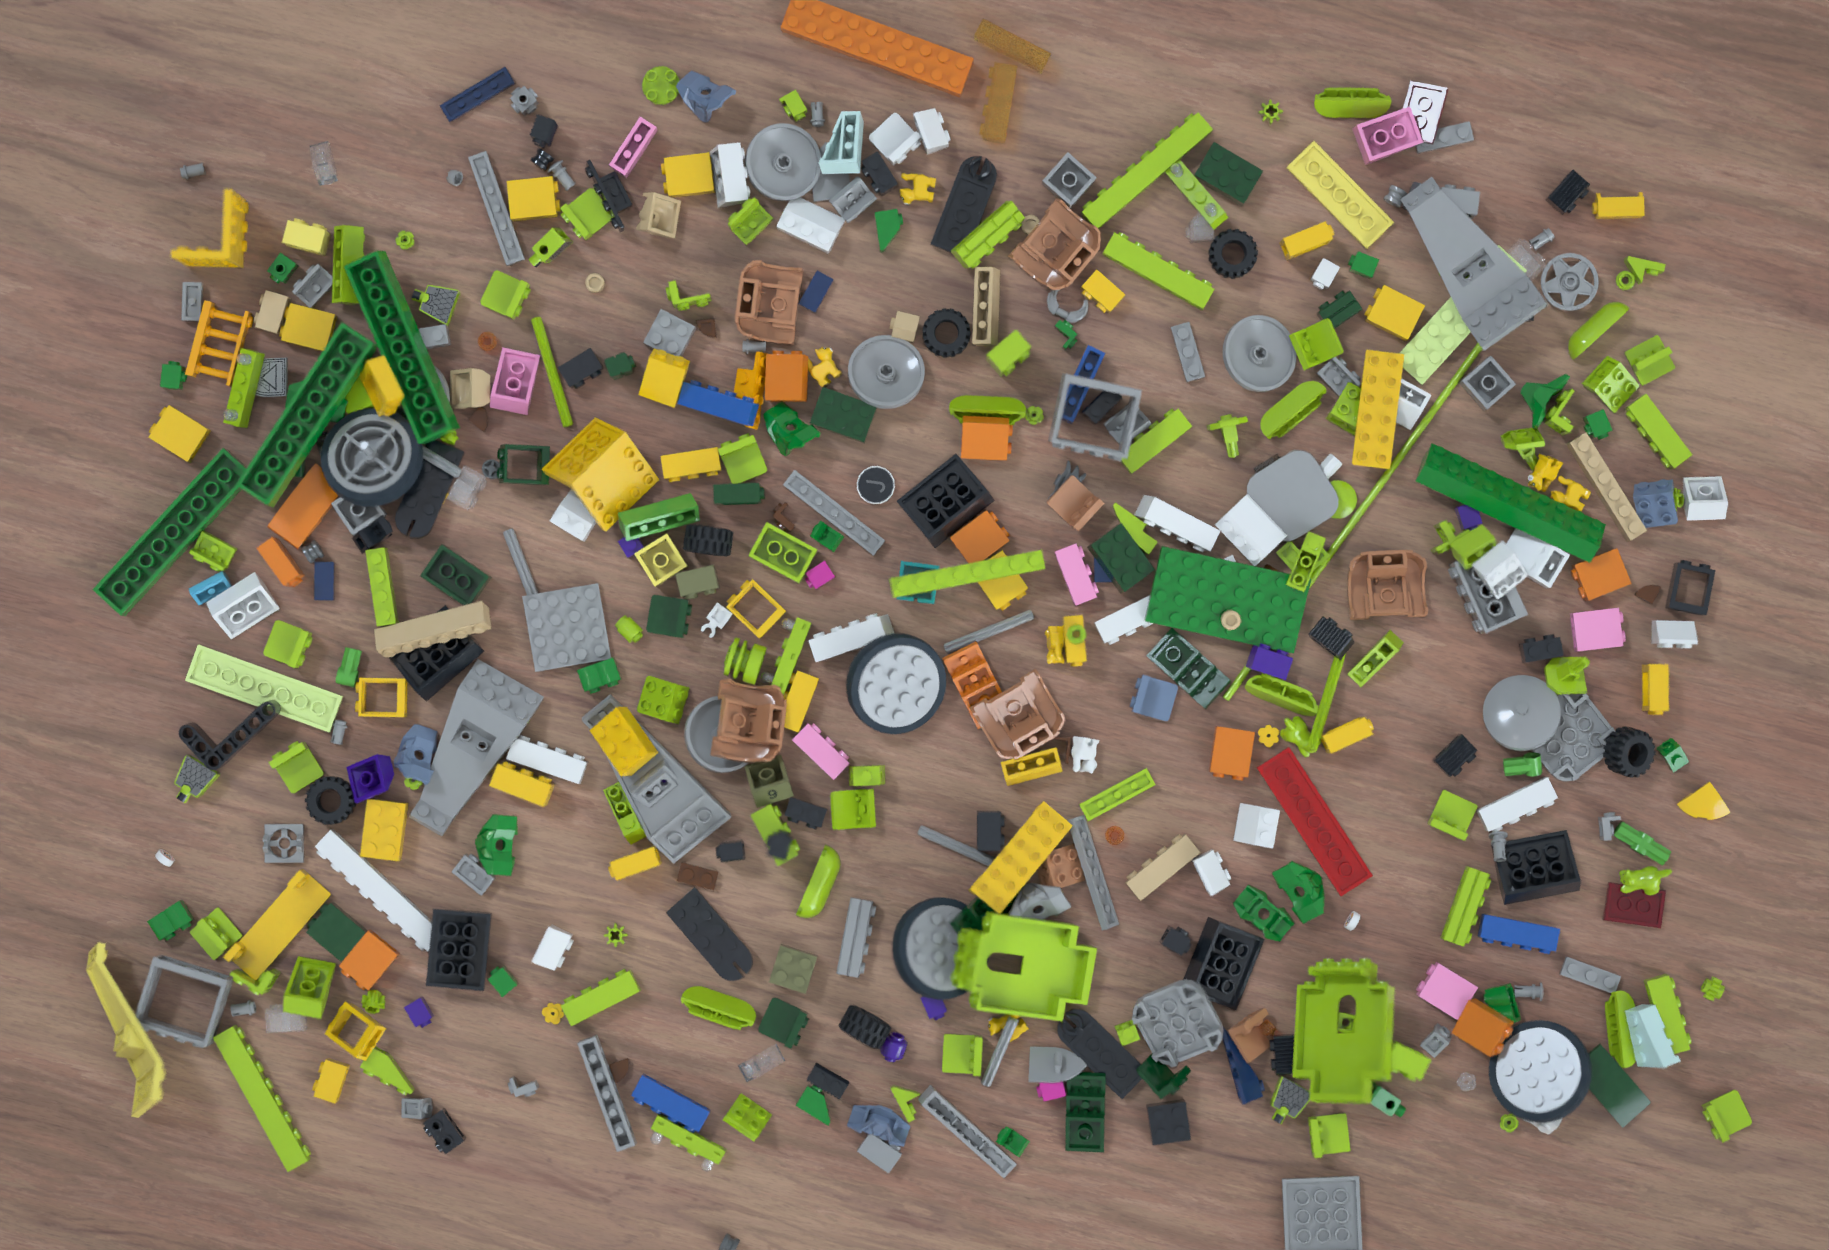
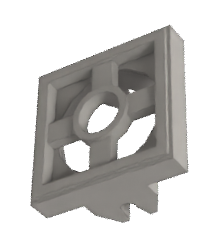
(270, 829)

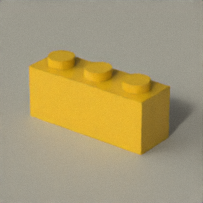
(691, 464)
(799, 699)
(1031, 766)

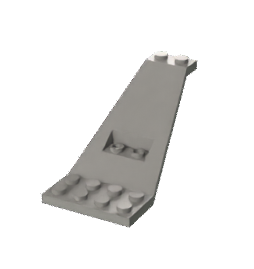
(1495, 295)
(676, 811)

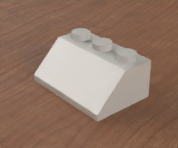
(729, 174)
(810, 224)
(1250, 530)
(242, 605)

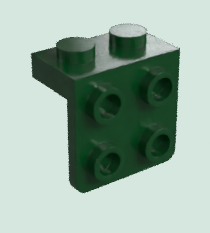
(668, 616)
(783, 1022)
(1161, 1078)

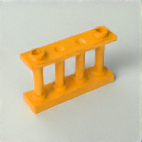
(204, 330)

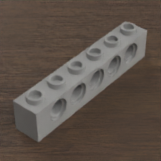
(607, 1093)

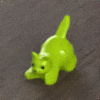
(1297, 733)
(1646, 879)

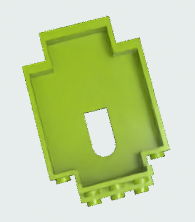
(1051, 968)
(1343, 1063)

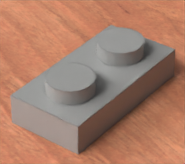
(192, 301)

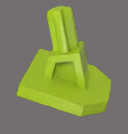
(1229, 432)
(1525, 442)
(1566, 675)

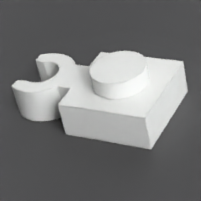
(718, 617)

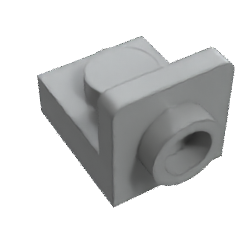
(1605, 828)
(1436, 1040)
(416, 1108)

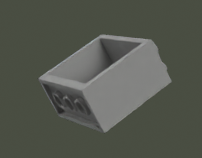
(1128, 427)
(182, 1034)

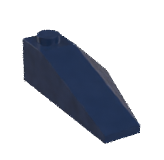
(1245, 1080)

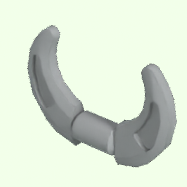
(1071, 317)

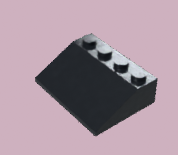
(945, 500)
(436, 665)
(1537, 868)
(458, 949)
(1223, 961)

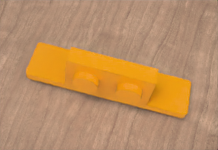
(752, 384)

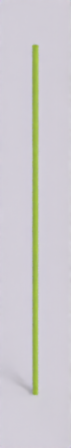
(1377, 488)

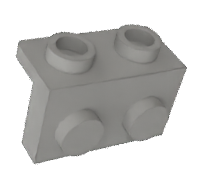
(852, 199)
(313, 286)
(1337, 375)
(1115, 424)
(473, 874)

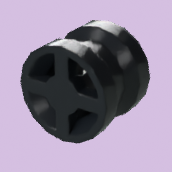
(542, 159)

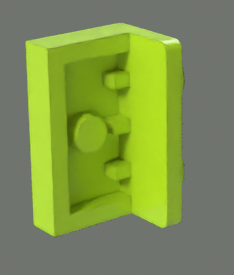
(213, 551)

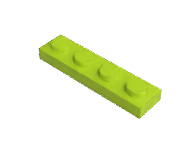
(1117, 794)

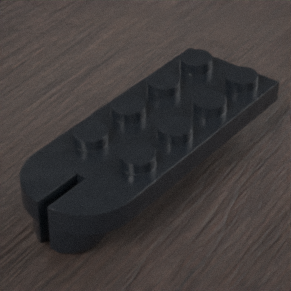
(965, 203)
(427, 494)
(711, 936)
(1100, 1051)

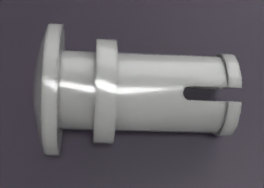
(561, 174)
(1498, 842)
(1529, 991)

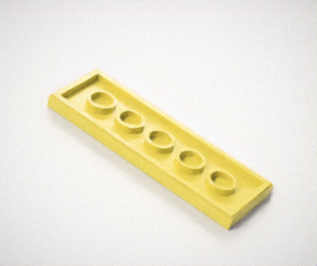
(1340, 195)

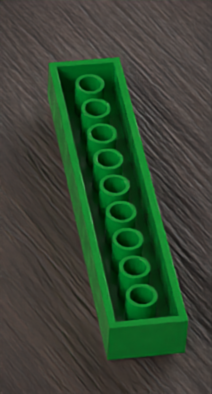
(402, 346)
(307, 415)
(1510, 502)
(172, 533)

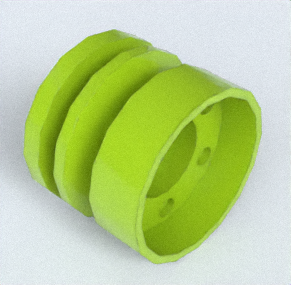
(744, 661)

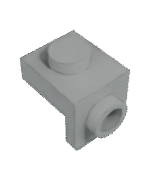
(526, 1089)

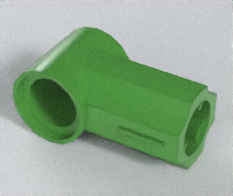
(348, 672)
(1529, 765)

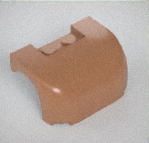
(1057, 247)
(768, 302)
(1387, 584)
(1020, 717)
(749, 722)

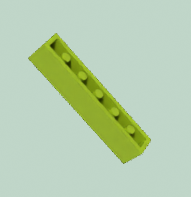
(1158, 271)

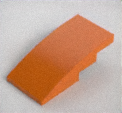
(304, 508)
(971, 676)

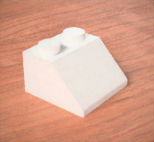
(931, 131)
(1704, 498)
(573, 517)
(1256, 825)
(1211, 872)
(553, 947)

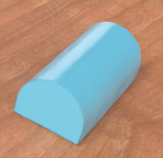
(210, 587)

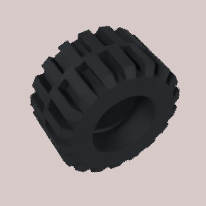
(1237, 237)
(953, 317)
(708, 540)
(1640, 754)
(314, 805)
(864, 1027)

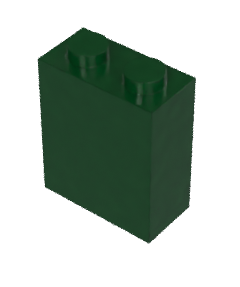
(336, 930)

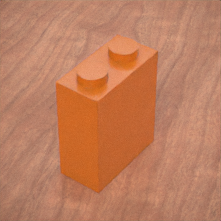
(786, 377)
(986, 438)
(980, 538)
(281, 562)
(1601, 575)
(1231, 752)
(368, 960)
(1483, 1027)

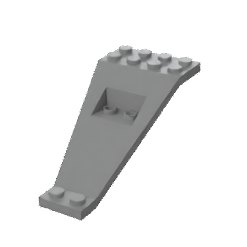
(492, 714)

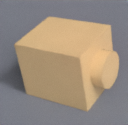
(904, 326)

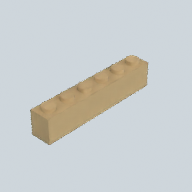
(1606, 487)
(432, 629)

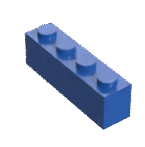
(1076, 393)
(717, 403)
(1518, 932)
(671, 1103)

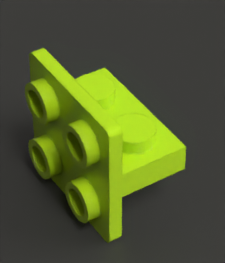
(1650, 360)
(1446, 533)
(216, 933)
(747, 1117)

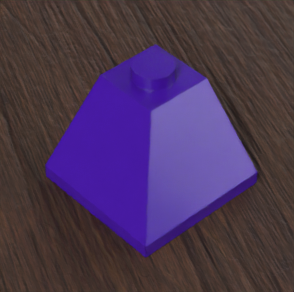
(370, 777)

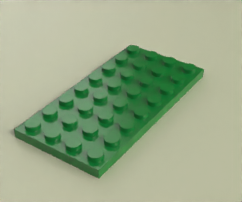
(1196, 589)

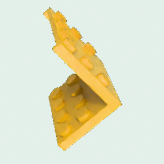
(232, 242)
(603, 471)

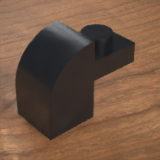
(373, 534)

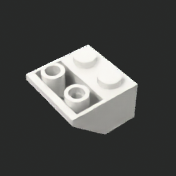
(1410, 404)
(1500, 570)
(1674, 632)

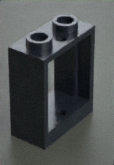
(1684, 607)

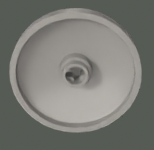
(783, 162)
(1259, 353)
(886, 372)
(1521, 712)
(698, 735)

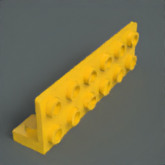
(1377, 409)
(1021, 857)
(278, 925)

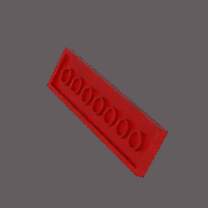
(1314, 821)

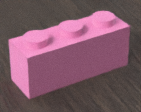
(633, 147)
(1076, 574)
(821, 750)

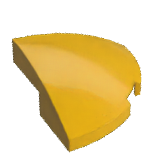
(1704, 803)

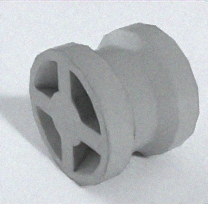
(1394, 196)

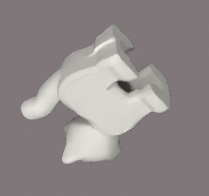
(1084, 750)

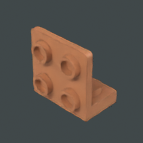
(1074, 503)
(1061, 868)
(1248, 1037)

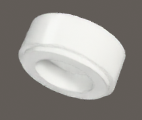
(164, 857)
(1352, 921)

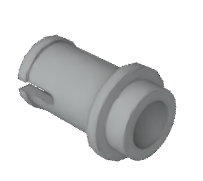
(817, 114)
(191, 171)
(1542, 239)
(753, 346)
(338, 732)
(243, 1008)

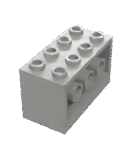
(1507, 608)

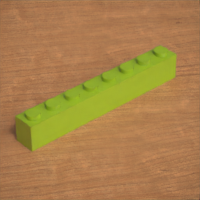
(1148, 170)
(966, 573)
(262, 1097)

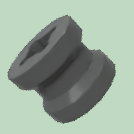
(488, 468)
(312, 551)
(729, 1243)

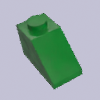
(888, 226)
(814, 1103)

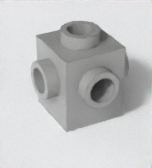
(529, 105)

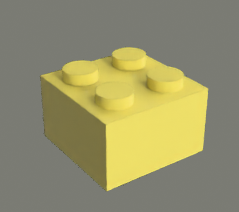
(306, 238)
(661, 560)

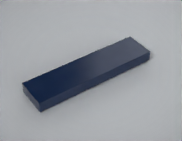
(477, 94)

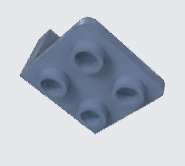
(1655, 503)
(1153, 698)

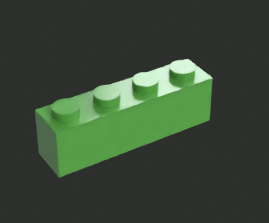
(658, 516)

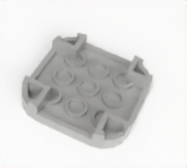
(1294, 493)
(1578, 739)
(1178, 1022)

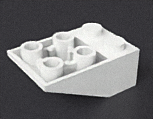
(1538, 558)

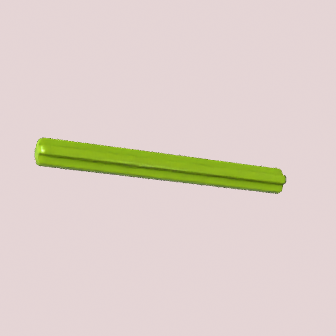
(552, 372)
(1325, 703)

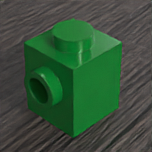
(1363, 264)
(282, 269)
(173, 376)
(1597, 425)
(502, 980)

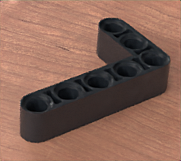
(233, 738)

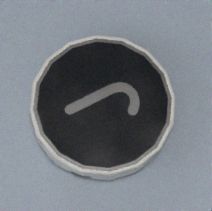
(875, 485)

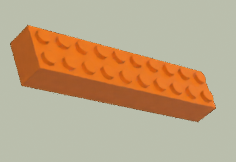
(878, 45)

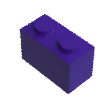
(1269, 661)

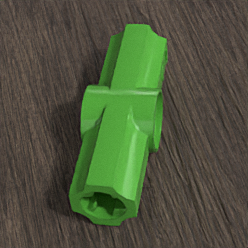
(1642, 843)

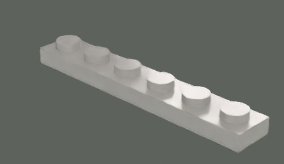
(496, 208)
(834, 512)
(1093, 872)

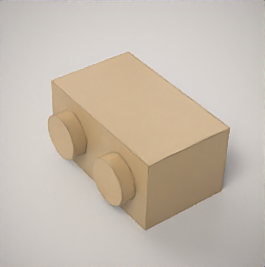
(271, 312)

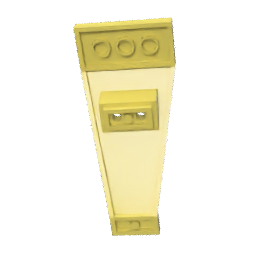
(130, 1037)

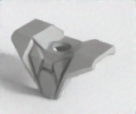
(1033, 894)

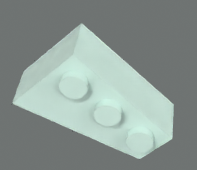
(845, 146)
(1648, 1037)

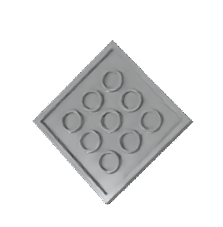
(566, 627)
(1322, 1213)

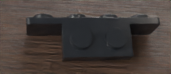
(612, 192)

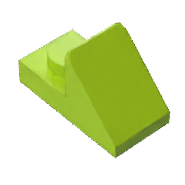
(1638, 266)
(902, 1096)

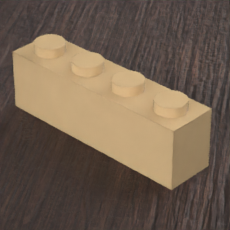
(986, 306)
(1162, 867)

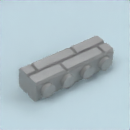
(854, 937)

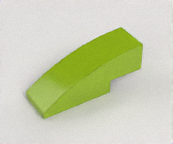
(1134, 527)

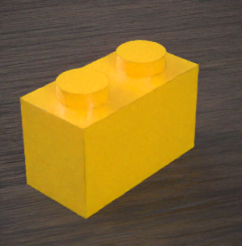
(1102, 292)
(330, 1080)

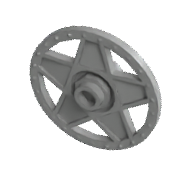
(1569, 282)

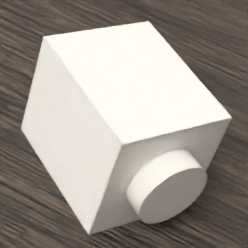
(1324, 274)

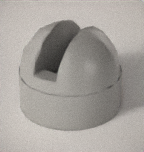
(454, 174)

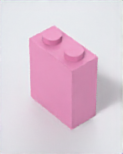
(1597, 629)
(1446, 990)

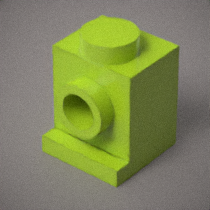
(794, 106)
(1350, 1028)
(1127, 1032)

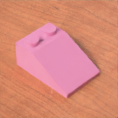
(1387, 135)
(514, 381)

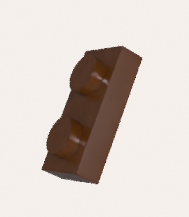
(697, 876)

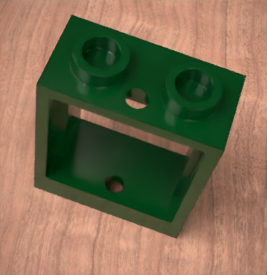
(543, 458)
(738, 494)

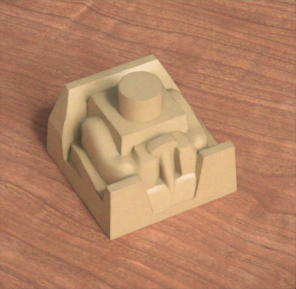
(659, 215)
(469, 388)

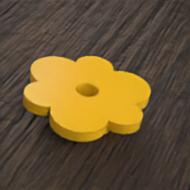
(1268, 742)
(555, 1019)

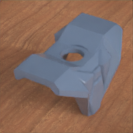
(702, 105)
(417, 739)
(880, 1122)

